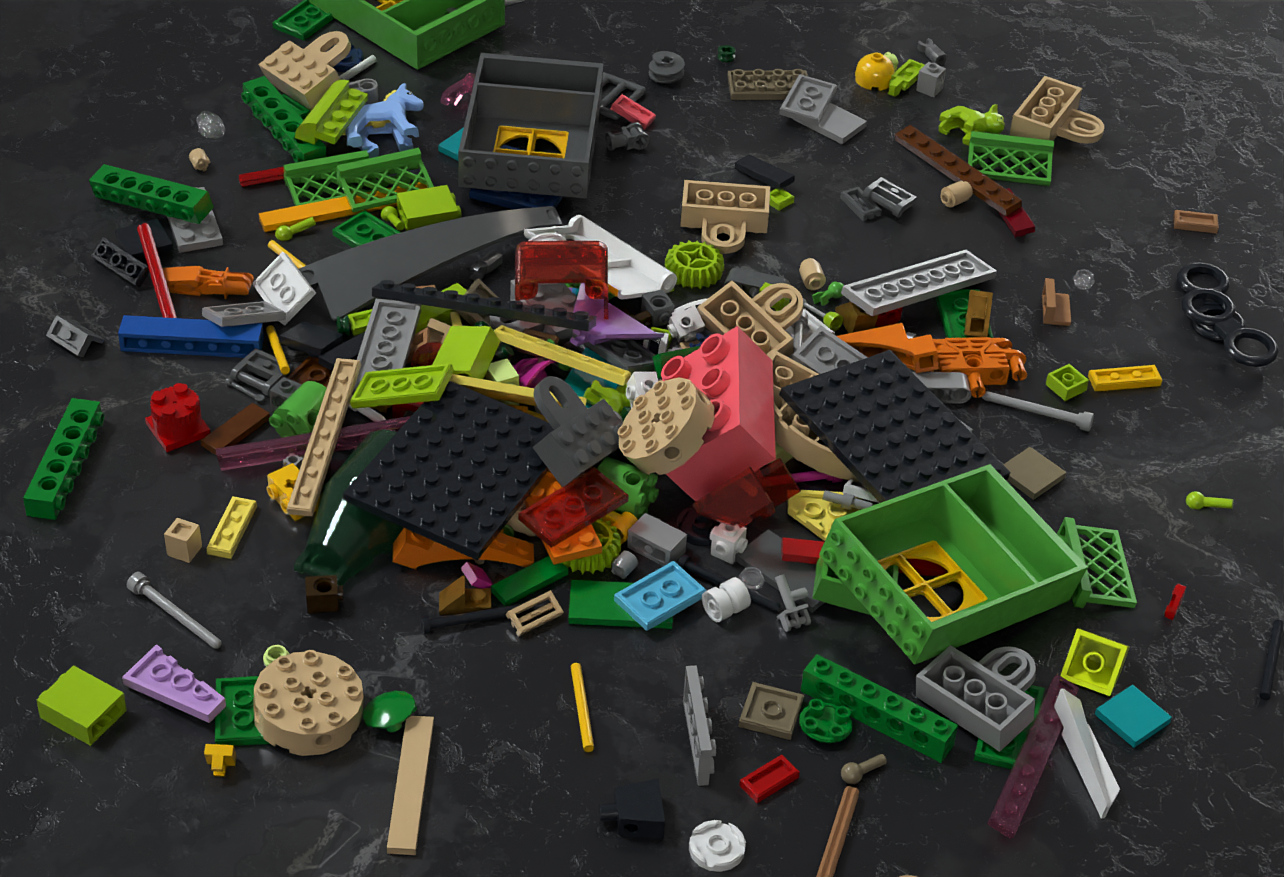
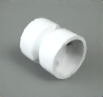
(727, 599)

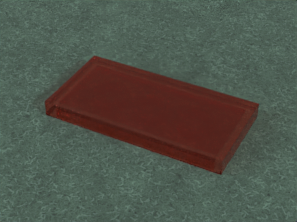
(573, 507)

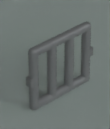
(622, 84)

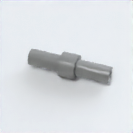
(846, 501)

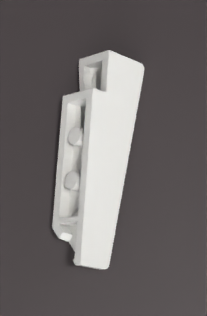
(1086, 752)

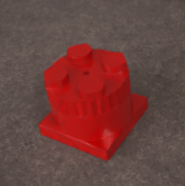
(176, 417)

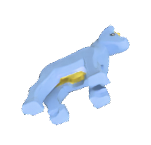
(385, 118)

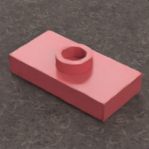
(633, 111)

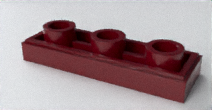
(1019, 221)

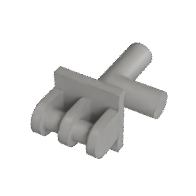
(791, 609)

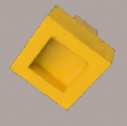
(220, 757)

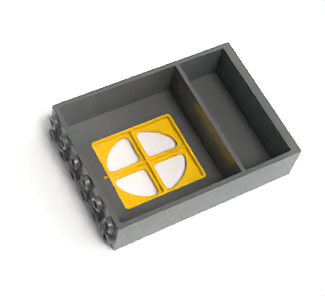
(533, 101)

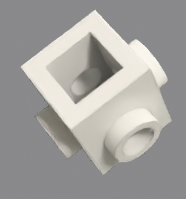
(692, 321)
(640, 384)
(728, 542)

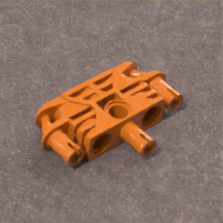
(981, 359)

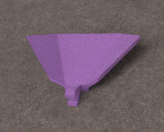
(617, 327)

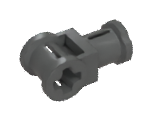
(628, 137)

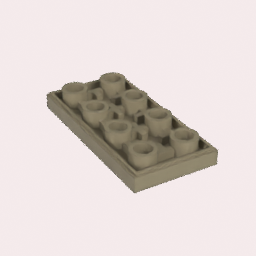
(762, 84)

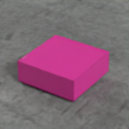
(476, 576)

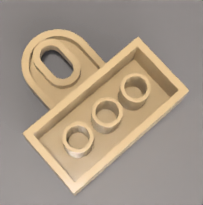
(307, 71)
(1053, 113)
(726, 210)
(754, 316)

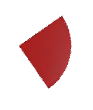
(1176, 601)

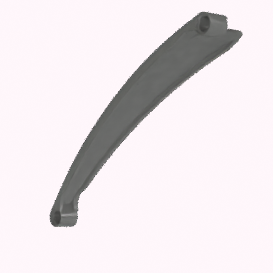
(406, 256)

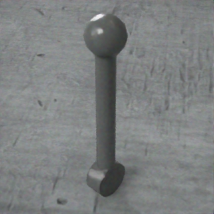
(259, 399)

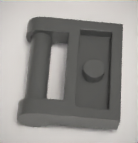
(889, 196)
(261, 365)

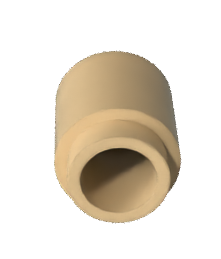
(956, 193)
(812, 274)

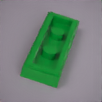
(528, 581)

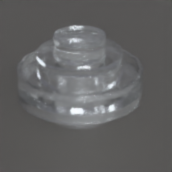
(210, 125)

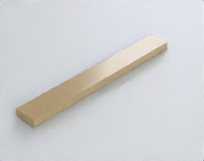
(324, 438)

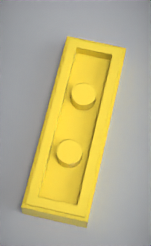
(231, 527)

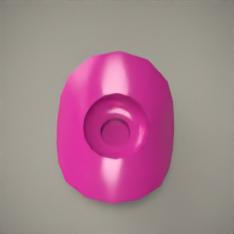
(532, 370)

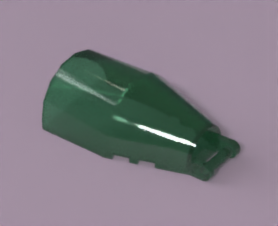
(341, 534)

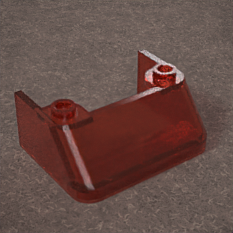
(562, 263)
(749, 495)

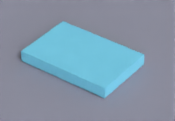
(659, 595)

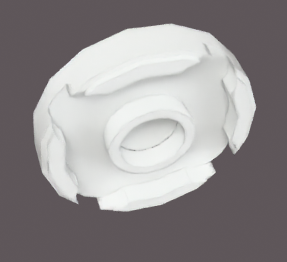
(717, 846)

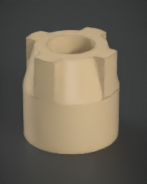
(199, 159)

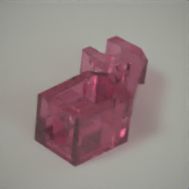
(456, 91)

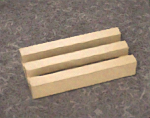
(517, 622)

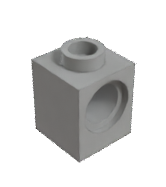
(931, 79)

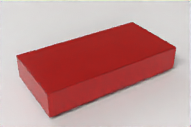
(769, 778)

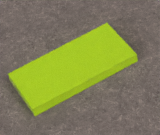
(402, 386)

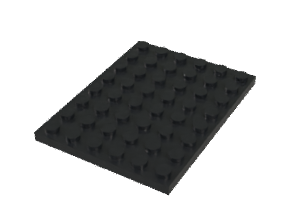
(887, 426)
(455, 470)

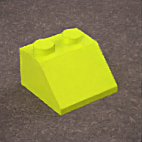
(1094, 662)

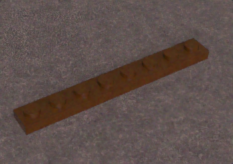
(958, 170)

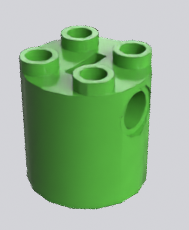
(299, 410)
(633, 482)

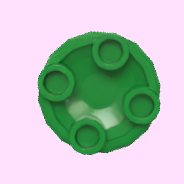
(389, 710)
(826, 721)

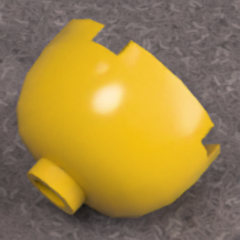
(874, 71)

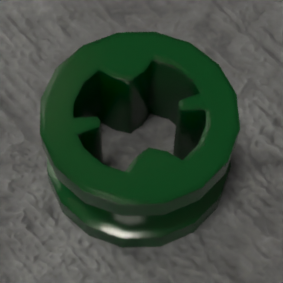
(726, 53)
(343, 325)

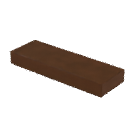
(236, 428)

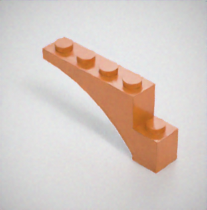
(916, 353)
(416, 550)

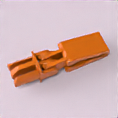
(198, 281)

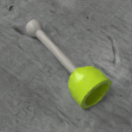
(830, 319)

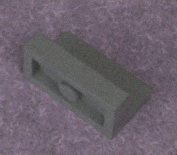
(72, 335)

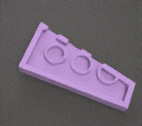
(171, 684)

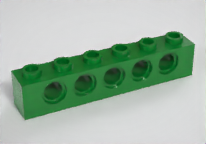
(280, 119)
(151, 194)
(63, 459)
(879, 708)

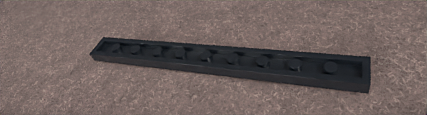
(491, 306)

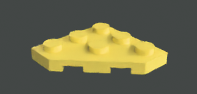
(815, 512)

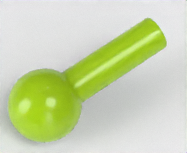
(390, 214)
(285, 233)
(1197, 501)

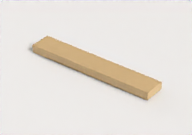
(410, 786)

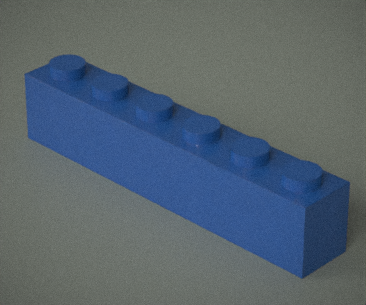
(188, 337)

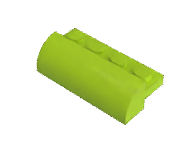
(332, 113)

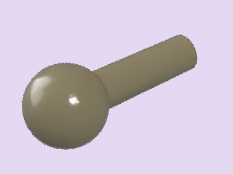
(853, 772)

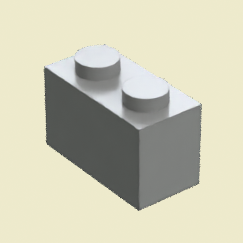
(656, 540)

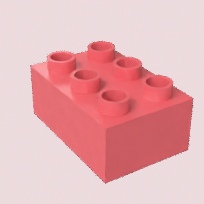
(740, 386)

